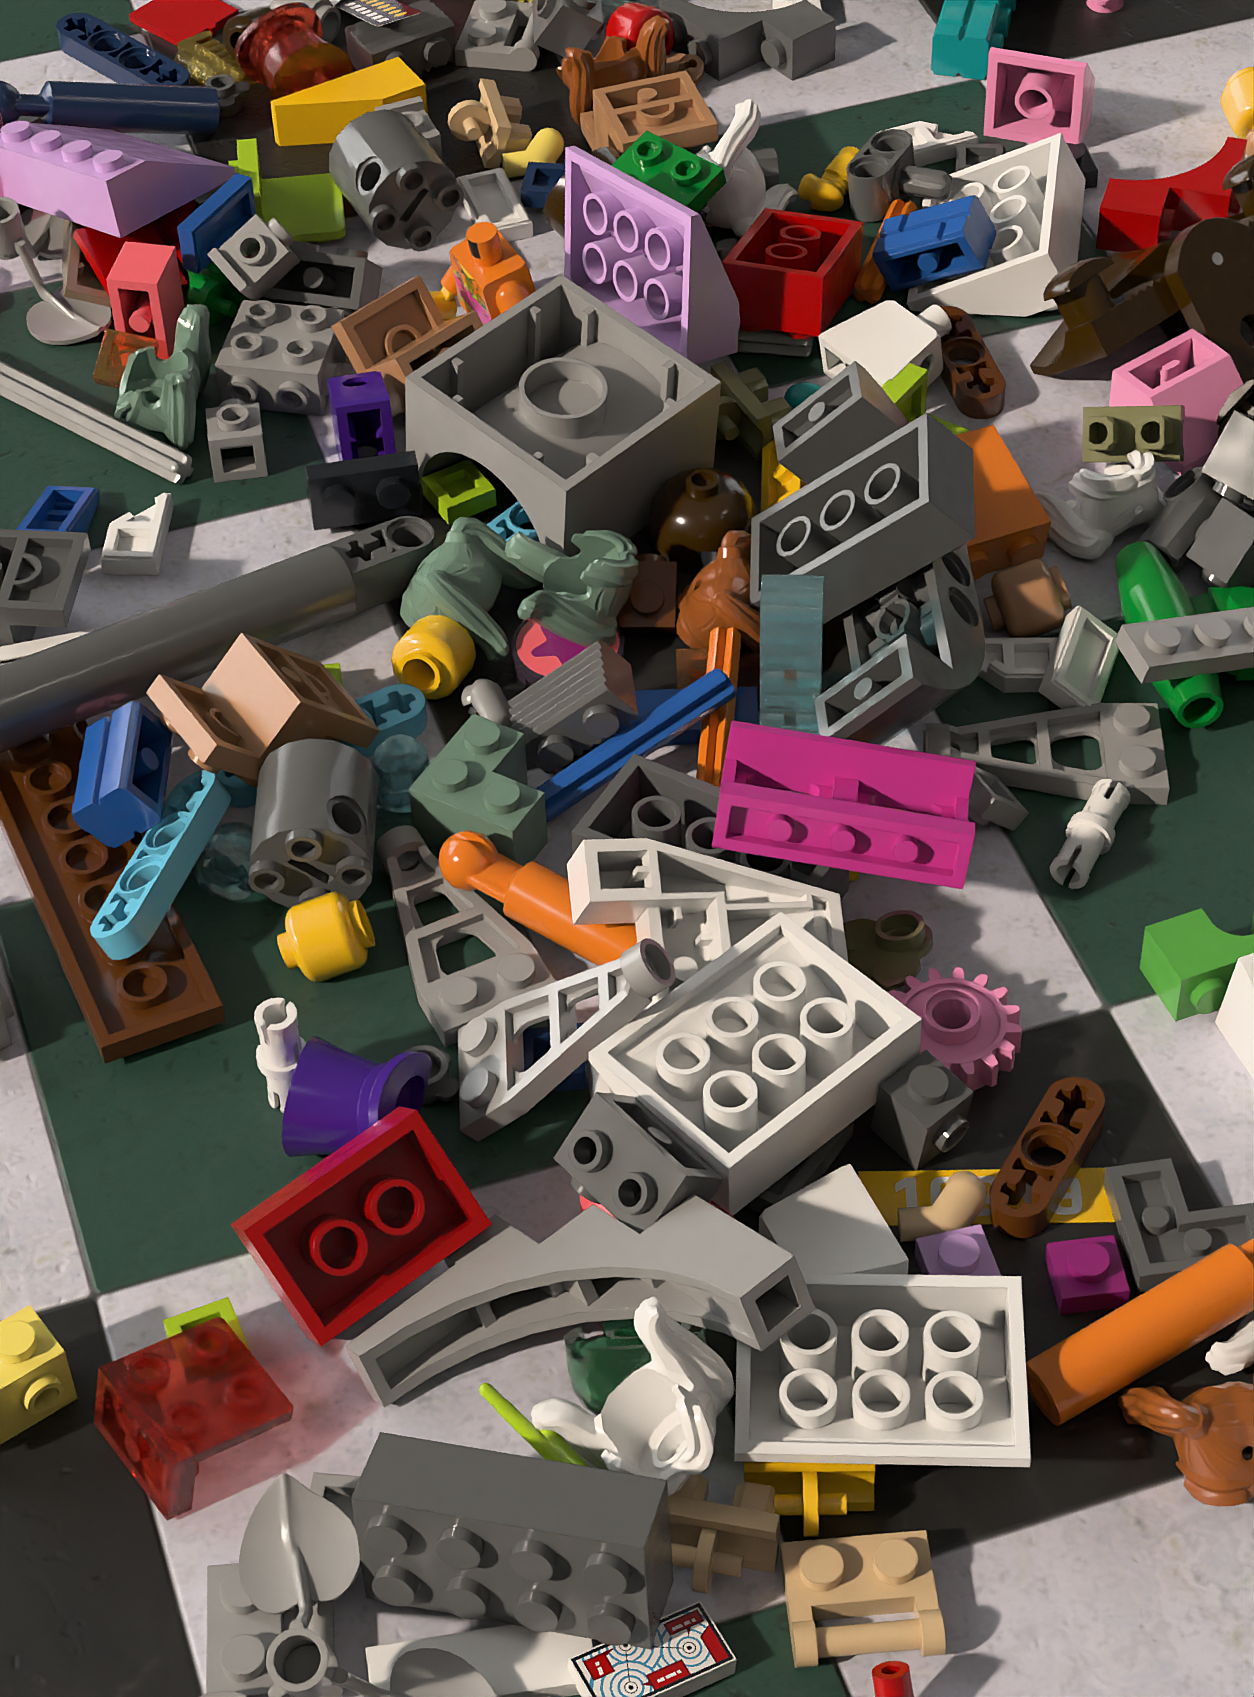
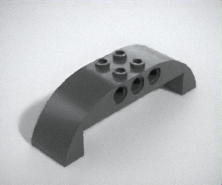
(913, 639)

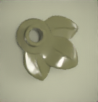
(888, 947)

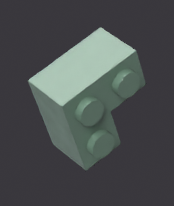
(481, 788)

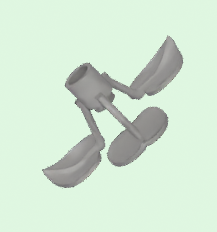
(57, 318)
(306, 1552)

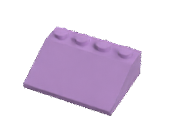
(100, 175)
(647, 259)

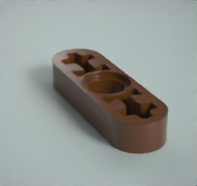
(959, 379)
(1053, 1181)

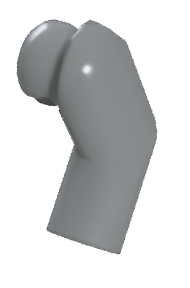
(487, 701)

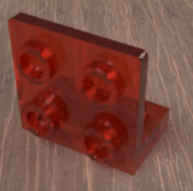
(182, 1405)

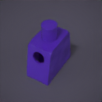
(361, 414)

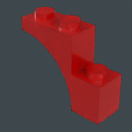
(1145, 211)

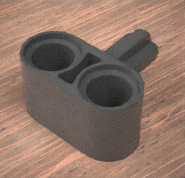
(886, 172)

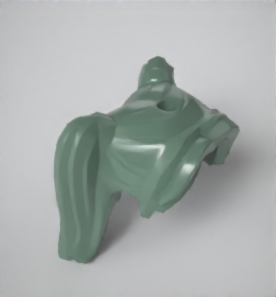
(165, 392)
(463, 583)
(579, 591)

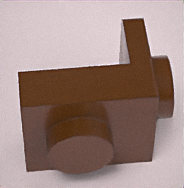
(652, 598)

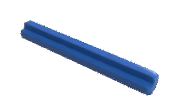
(638, 738)

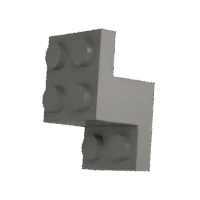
(38, 580)

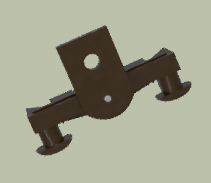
(1120, 297)

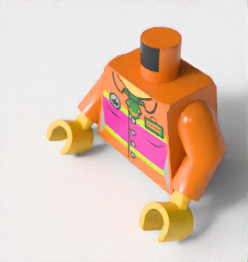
(483, 275)

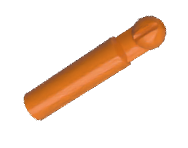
(530, 897)
(1143, 1333)

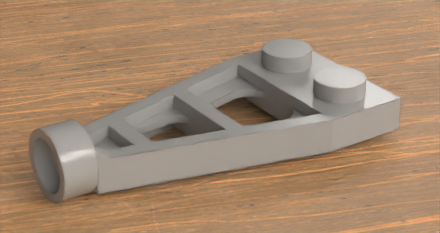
(1127, 740)
(468, 993)
(491, 1046)

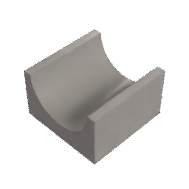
(566, 411)

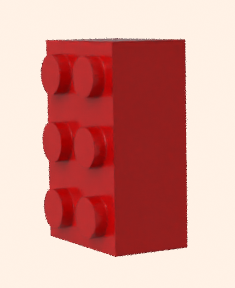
(794, 271)
(361, 1224)

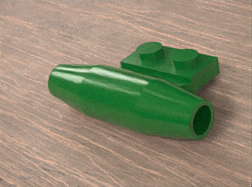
(1154, 592)

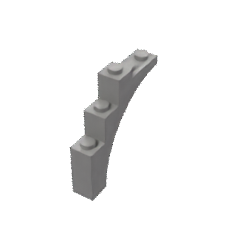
(590, 1270)

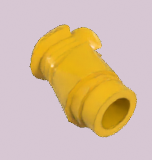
(828, 191)

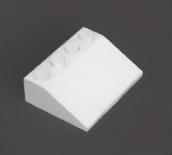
(1037, 217)
(762, 1055)
(891, 1375)

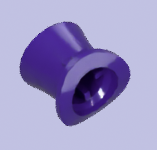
(343, 1094)

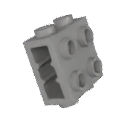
(281, 357)

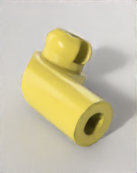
(544, 148)

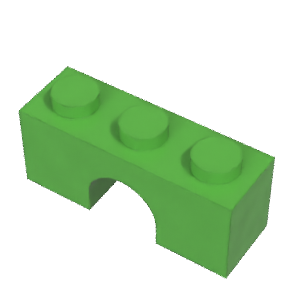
(1191, 962)

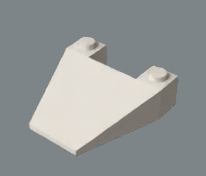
(689, 903)

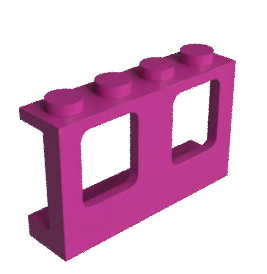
(838, 819)

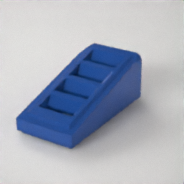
(62, 510)

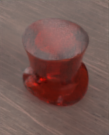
(289, 51)

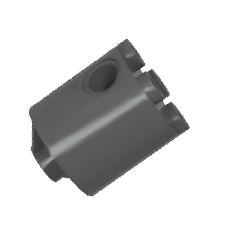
(394, 179)
(314, 822)

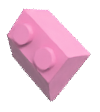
(1037, 97)

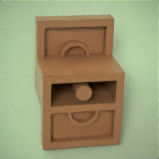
(660, 104)
(400, 335)
(256, 705)

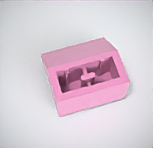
(1183, 373)

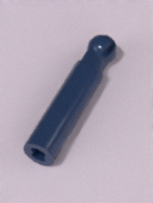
(117, 107)

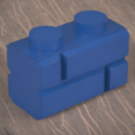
(934, 243)
(123, 775)

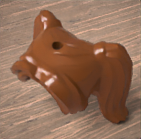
(613, 64)
(721, 596)
(1208, 1434)

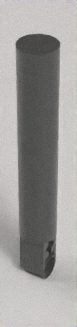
(196, 631)

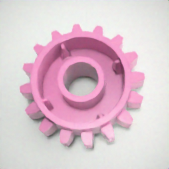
(965, 1024)

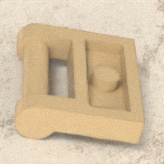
(857, 1580)

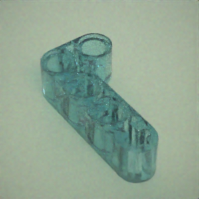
(791, 650)

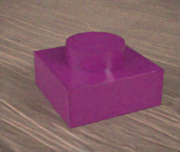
(1087, 1274)

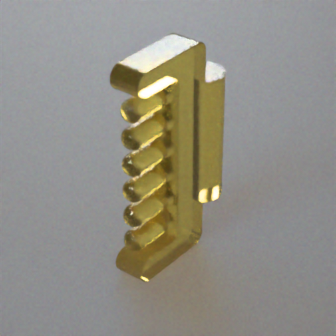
(208, 58)

